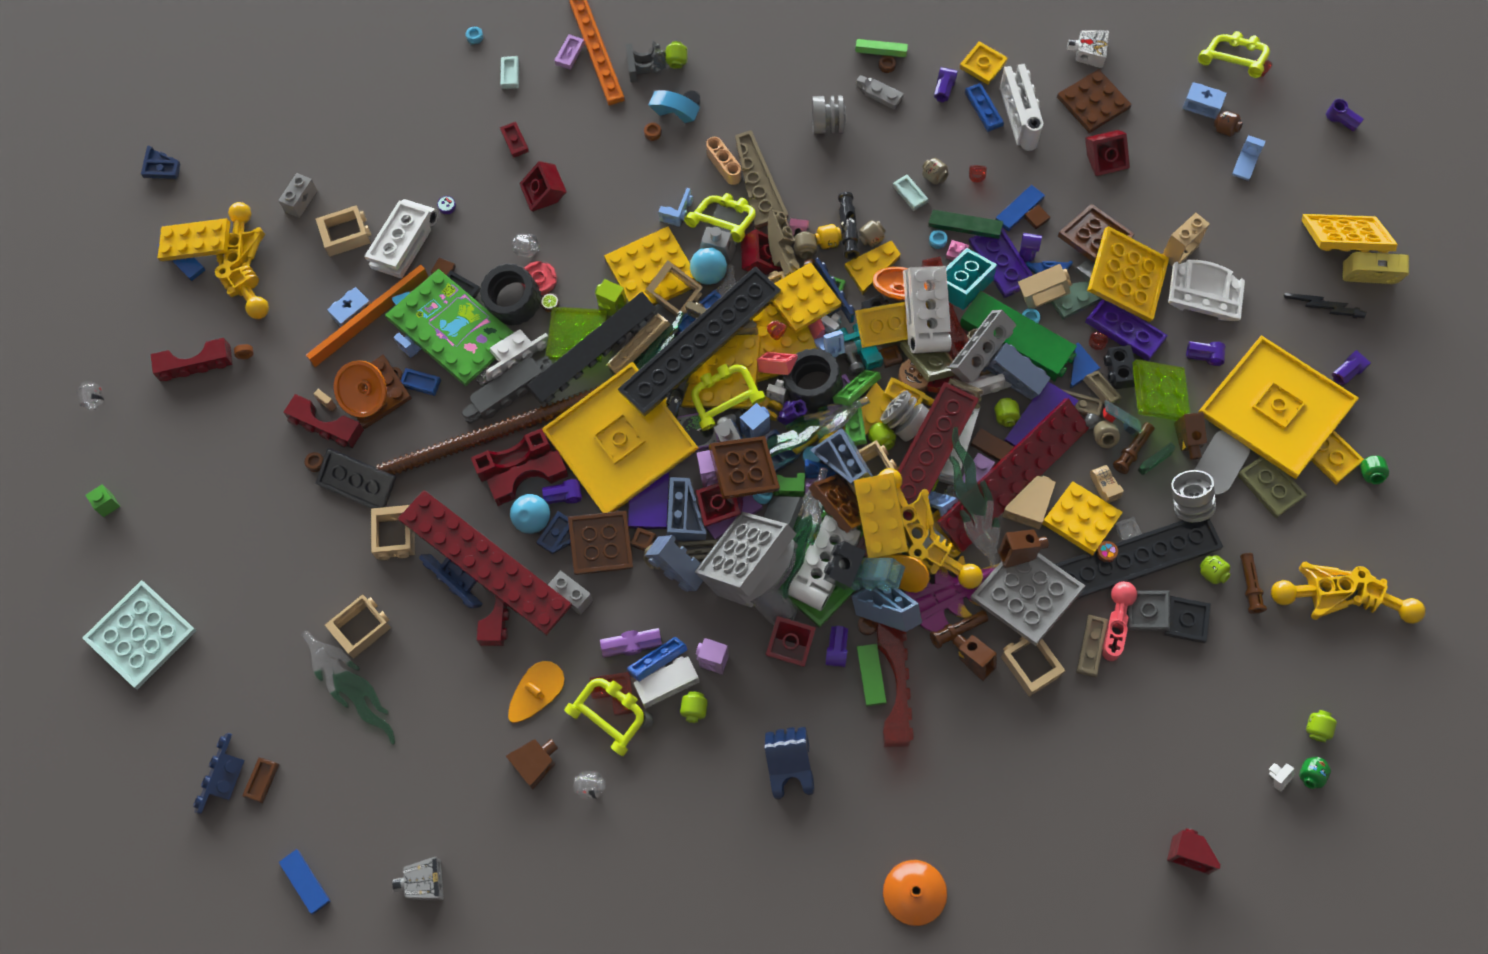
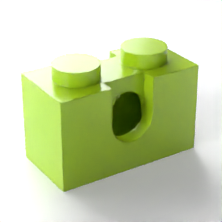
(610, 297)

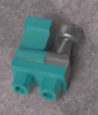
(853, 347)

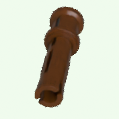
(1130, 454)
(1253, 592)
(950, 631)

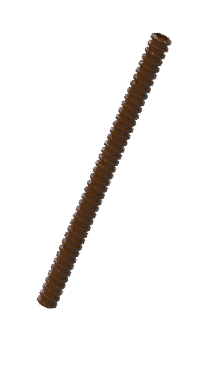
(481, 435)

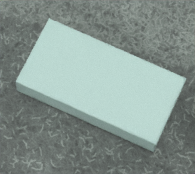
(509, 72)
(910, 192)

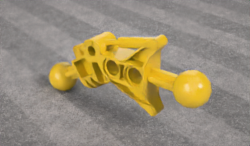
(234, 266)
(937, 552)
(1370, 592)

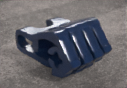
(788, 758)

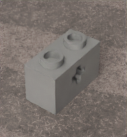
(298, 195)
(572, 592)

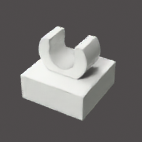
(831, 324)
(777, 392)
(1281, 776)

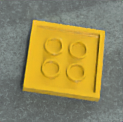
(805, 298)
(1082, 518)

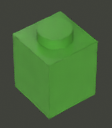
(102, 500)

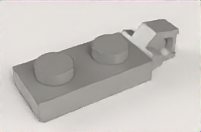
(879, 91)

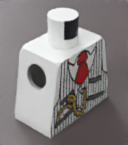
(1090, 47)

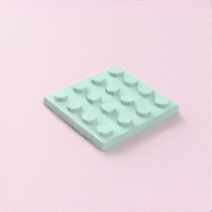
(139, 634)

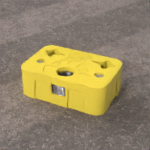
(1375, 267)

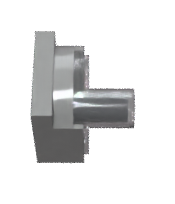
(752, 565)

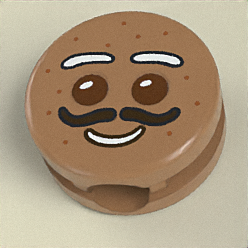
(911, 376)

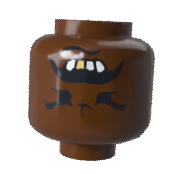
(1228, 123)

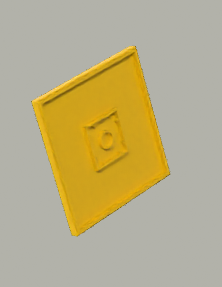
(1278, 406)
(615, 446)

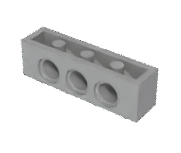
(962, 364)

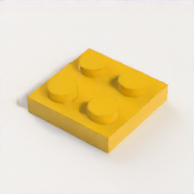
(983, 63)

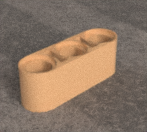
(724, 167)

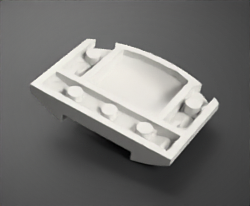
(1206, 289)

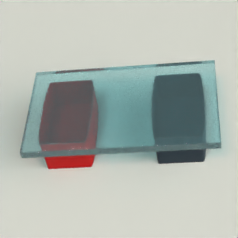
(1130, 423)

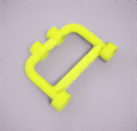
(1255, 67)
(738, 234)
(708, 381)
(628, 701)

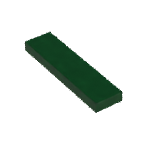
(966, 224)

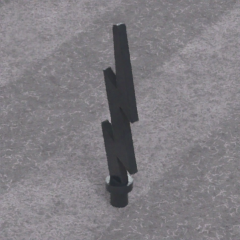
(1338, 307)

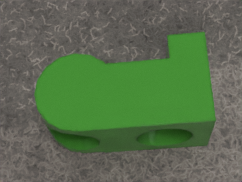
(791, 486)

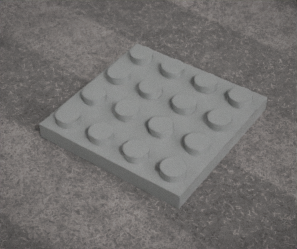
(1028, 596)

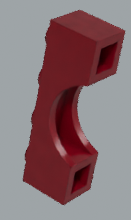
(213, 355)
(343, 430)
(530, 447)
(547, 467)
(492, 629)

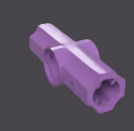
(630, 642)

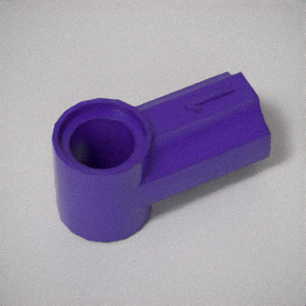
(945, 80)
(1340, 112)
(1029, 246)
(1212, 353)
(1353, 365)
(791, 411)
(567, 492)
(837, 649)

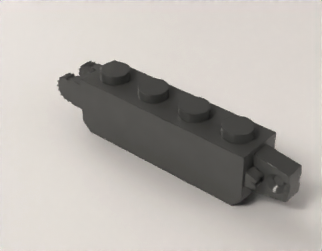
(504, 389)

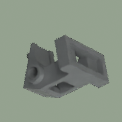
(654, 56)

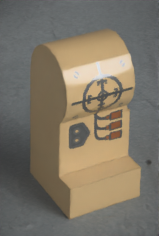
(1106, 484)

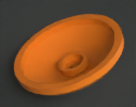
(890, 282)
(351, 391)
(913, 908)

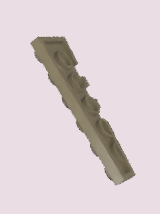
(758, 181)

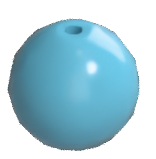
(708, 266)
(530, 513)

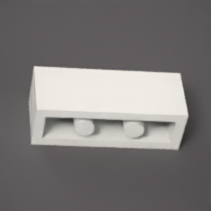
(666, 681)

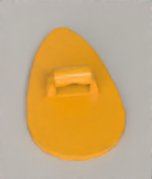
(915, 574)
(536, 690)

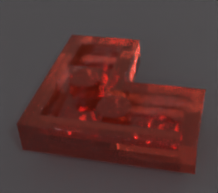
(622, 679)

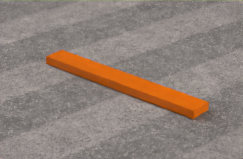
(597, 51)
(366, 316)

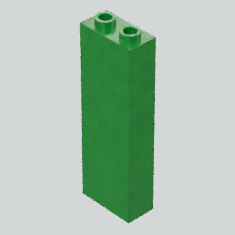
(1029, 338)

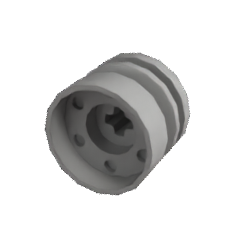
(828, 114)
(905, 415)
(1194, 496)

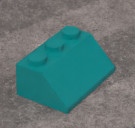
(967, 277)

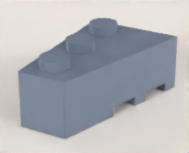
(1018, 371)
(842, 456)
(683, 514)
(675, 562)
(888, 608)

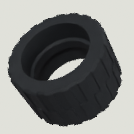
(497, 280)
(813, 361)

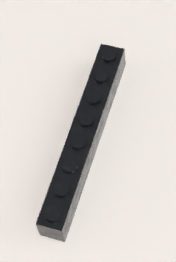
(593, 346)

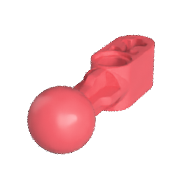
(1123, 595)

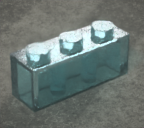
(878, 574)

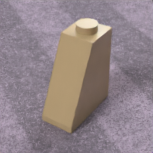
(1031, 503)

